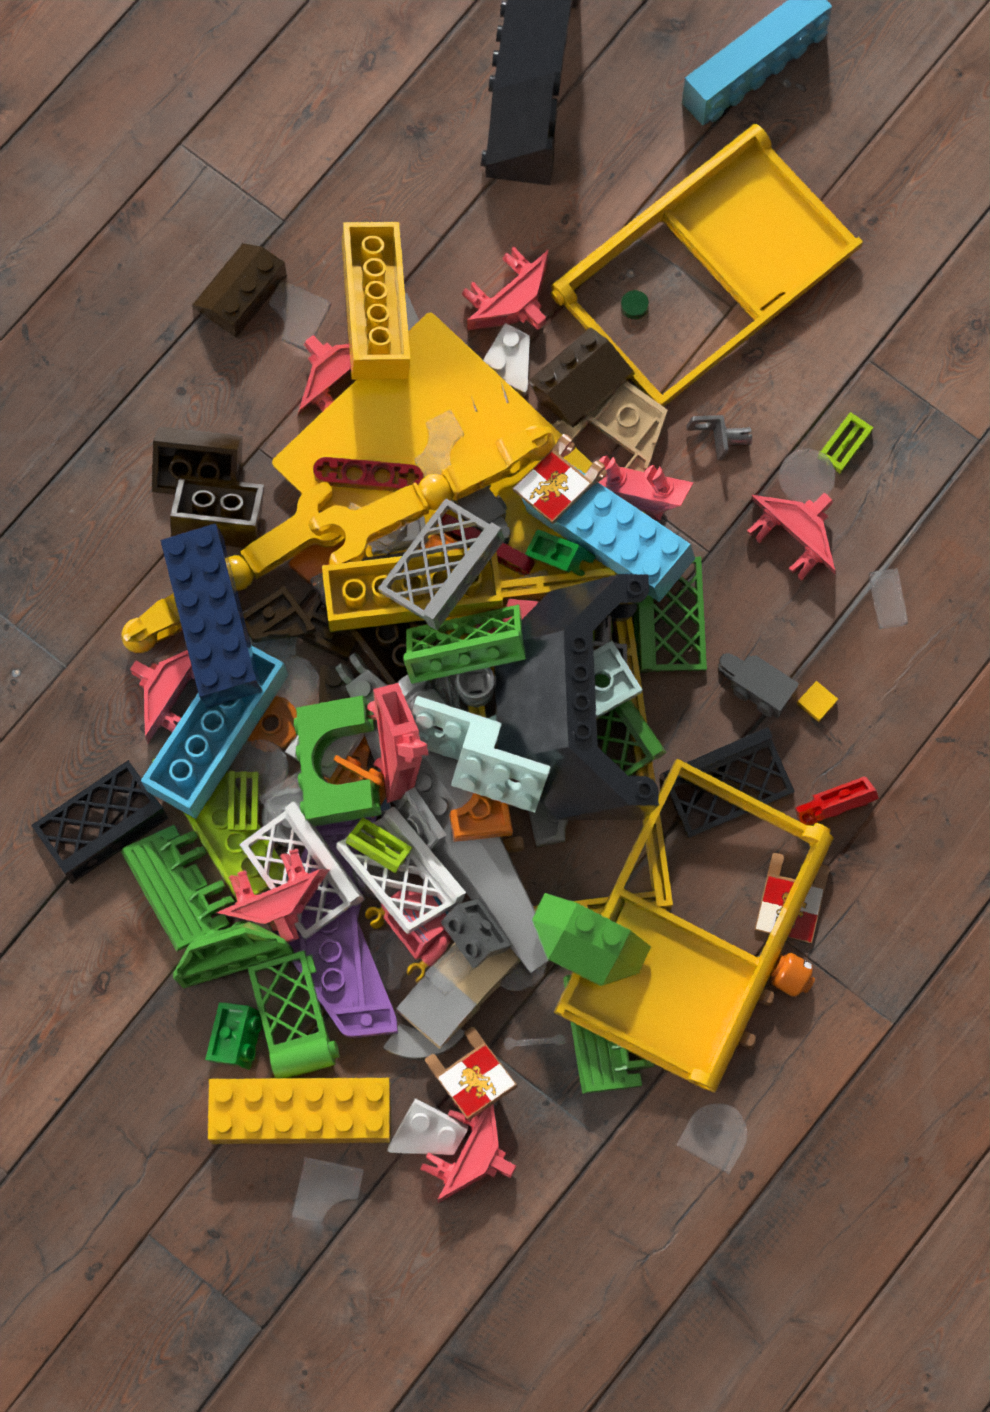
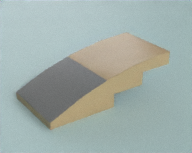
(444, 1016)

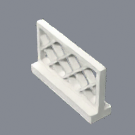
(319, 851)
(422, 863)

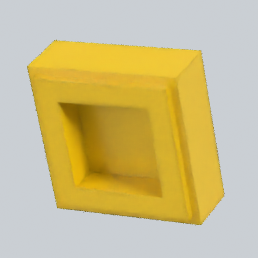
(817, 701)

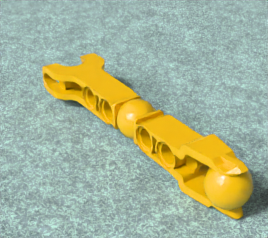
(412, 502)
(256, 560)

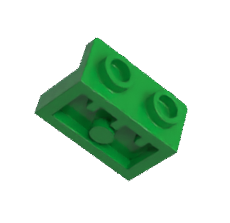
(234, 1035)

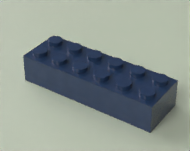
(211, 616)

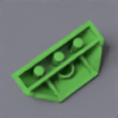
(587, 941)
(228, 952)

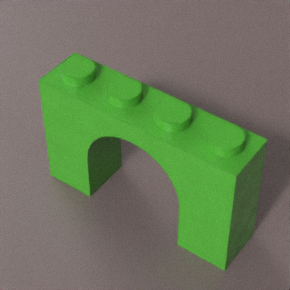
(317, 729)

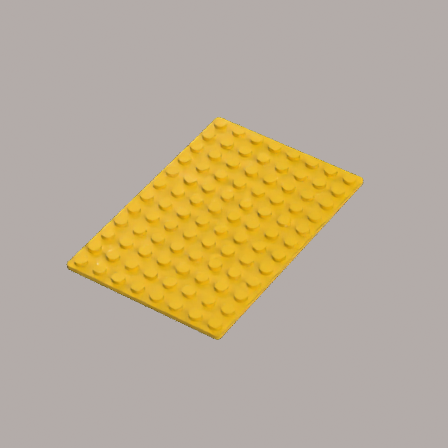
(388, 424)

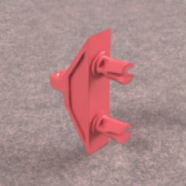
(515, 301)
(328, 368)
(645, 490)
(803, 522)
(162, 688)
(398, 741)
(281, 904)
(478, 1157)

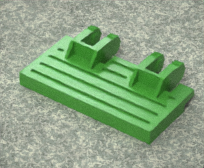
(176, 892)
(603, 1063)

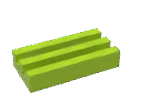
(840, 466)
(243, 793)
(376, 847)

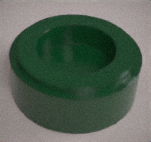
(634, 304)

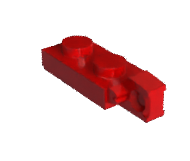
(837, 800)

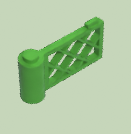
(300, 1054)

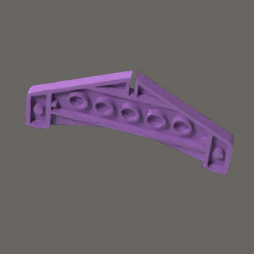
(345, 969)

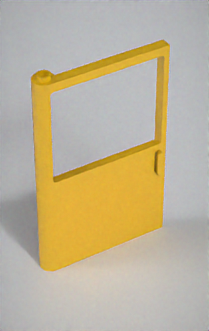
(747, 227)
(693, 987)

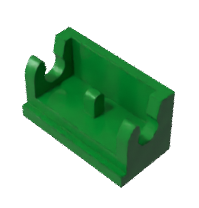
(558, 552)

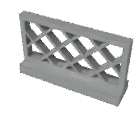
(462, 576)

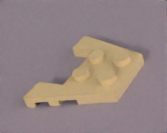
(629, 420)

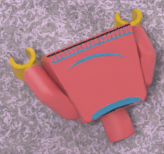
(427, 941)

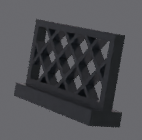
(725, 756)
(108, 842)

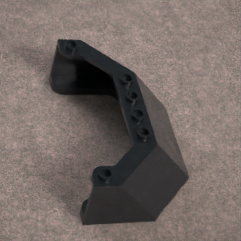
(523, 90)
(551, 702)

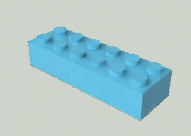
(754, 57)
(623, 538)
(209, 741)

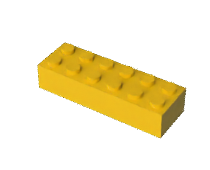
(375, 300)
(357, 603)
(299, 1110)

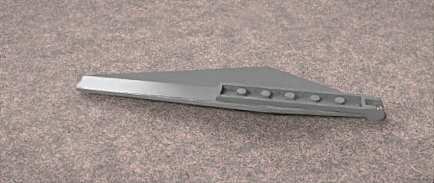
(477, 865)

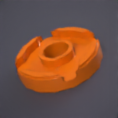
(285, 732)

